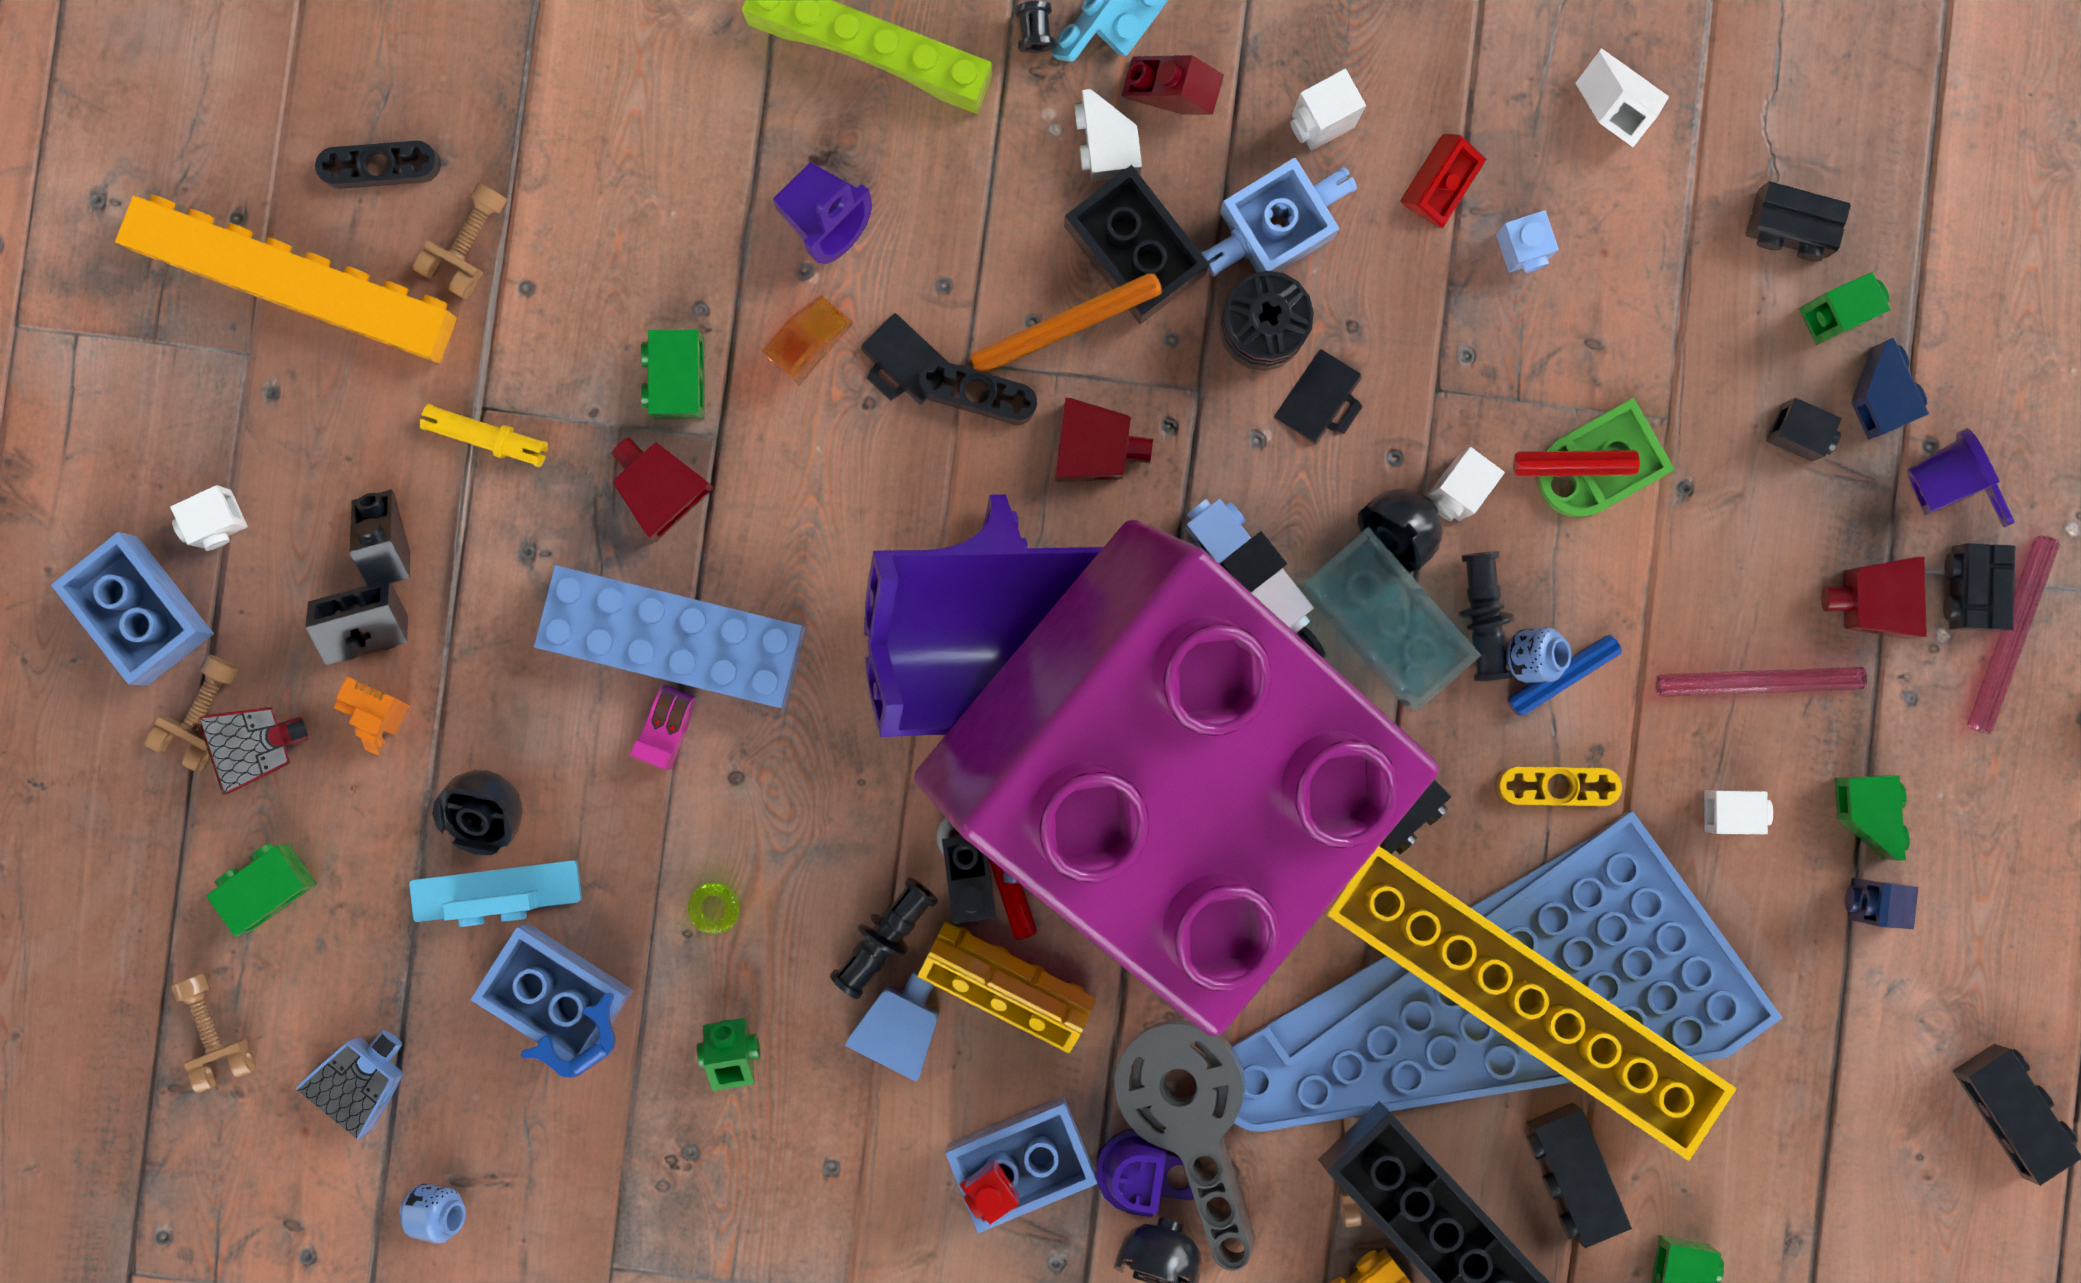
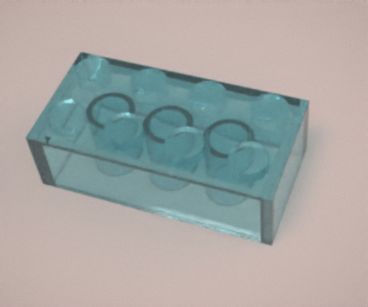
(1390, 620)

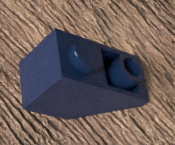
(1887, 392)
(1882, 903)

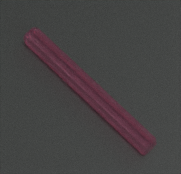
(2011, 642)
(1761, 681)

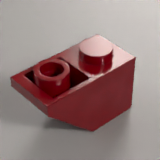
(1173, 84)

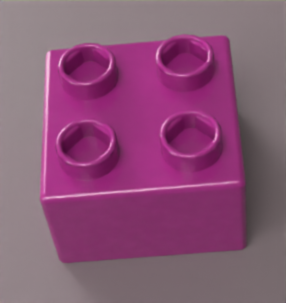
(1176, 773)

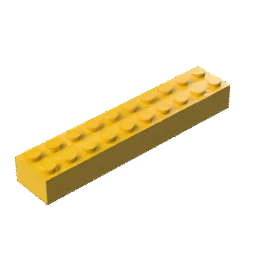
(1532, 1002)

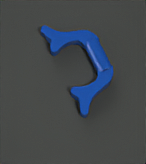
(604, 1046)

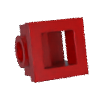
(990, 1193)

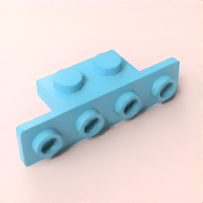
(1115, 21)
(495, 892)

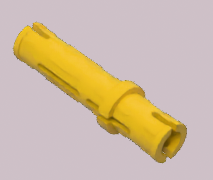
(499, 440)

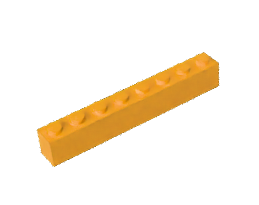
(287, 279)

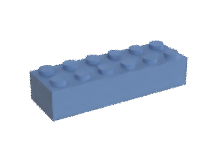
(670, 637)

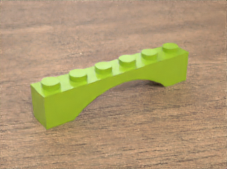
(924, 62)

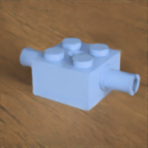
(1285, 194)

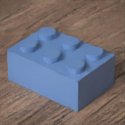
(132, 609)
(544, 990)
(1036, 1152)

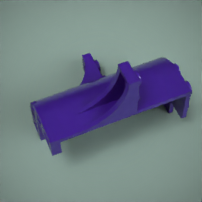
(955, 617)

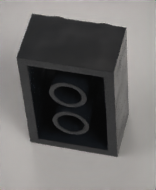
(1133, 234)

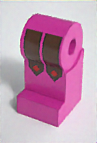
(665, 728)

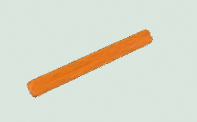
(1066, 323)

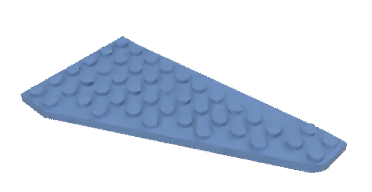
(1598, 911)

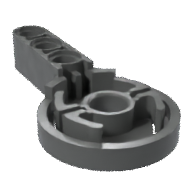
(1190, 1121)

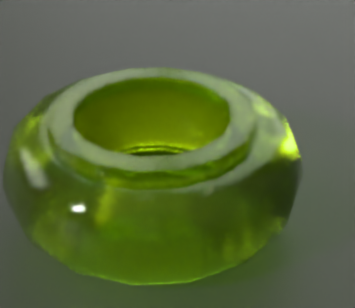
(695, 908)

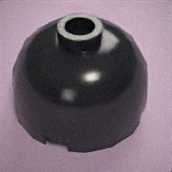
(1405, 525)
(479, 811)
(1160, 1254)

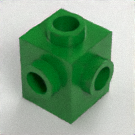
(728, 1054)

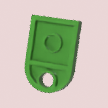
(1616, 430)

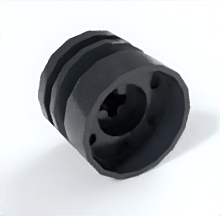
(1258, 343)

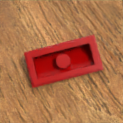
(1443, 179)

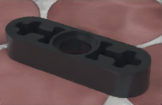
(349, 178)
(969, 376)

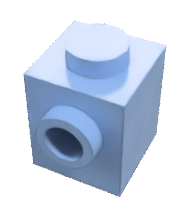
(1527, 242)
(1217, 528)

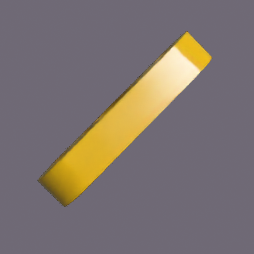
(1589, 798)

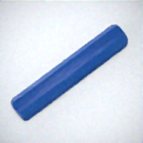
(1580, 666)

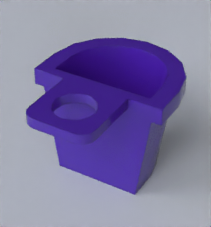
(824, 212)
(1957, 474)
(1135, 1174)

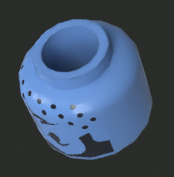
(1538, 655)
(432, 1213)

